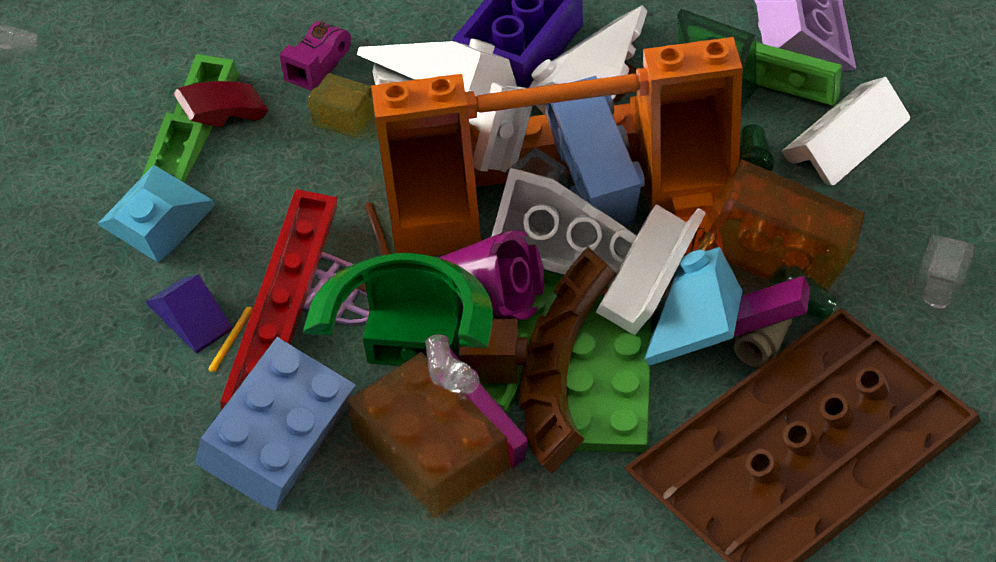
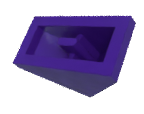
(191, 312)

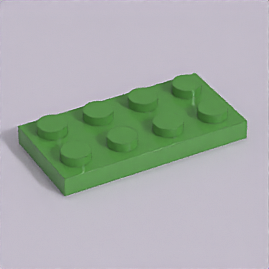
(610, 385)

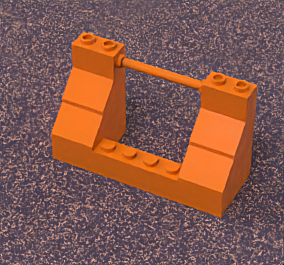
(677, 129)

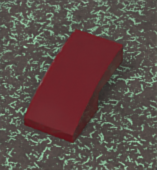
(218, 100)

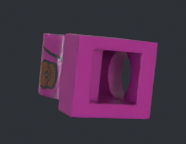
(316, 54)

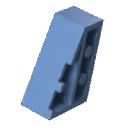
(597, 155)

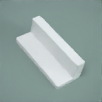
(850, 130)
(648, 268)

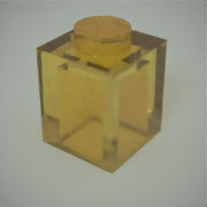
(341, 105)

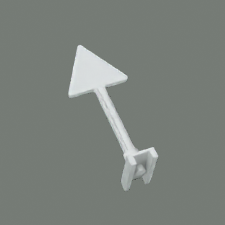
(499, 131)

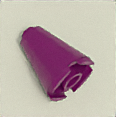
(507, 270)

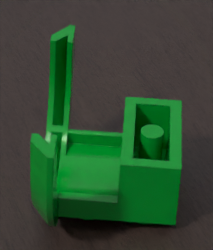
(408, 302)

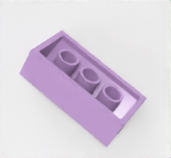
(807, 28)

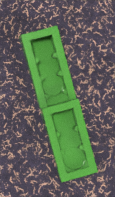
(182, 139)

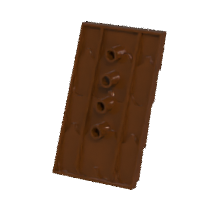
(750, 462)

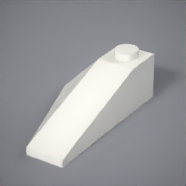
(597, 55)
(427, 60)
(559, 222)

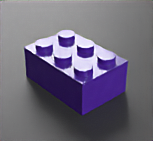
(524, 31)

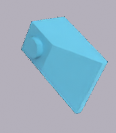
(157, 213)
(696, 308)

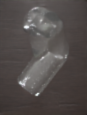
(447, 370)

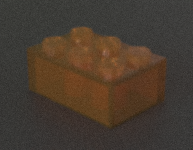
(777, 222)
(428, 436)

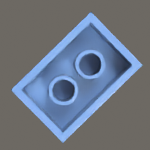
(274, 424)

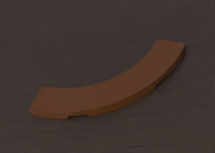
(544, 378)

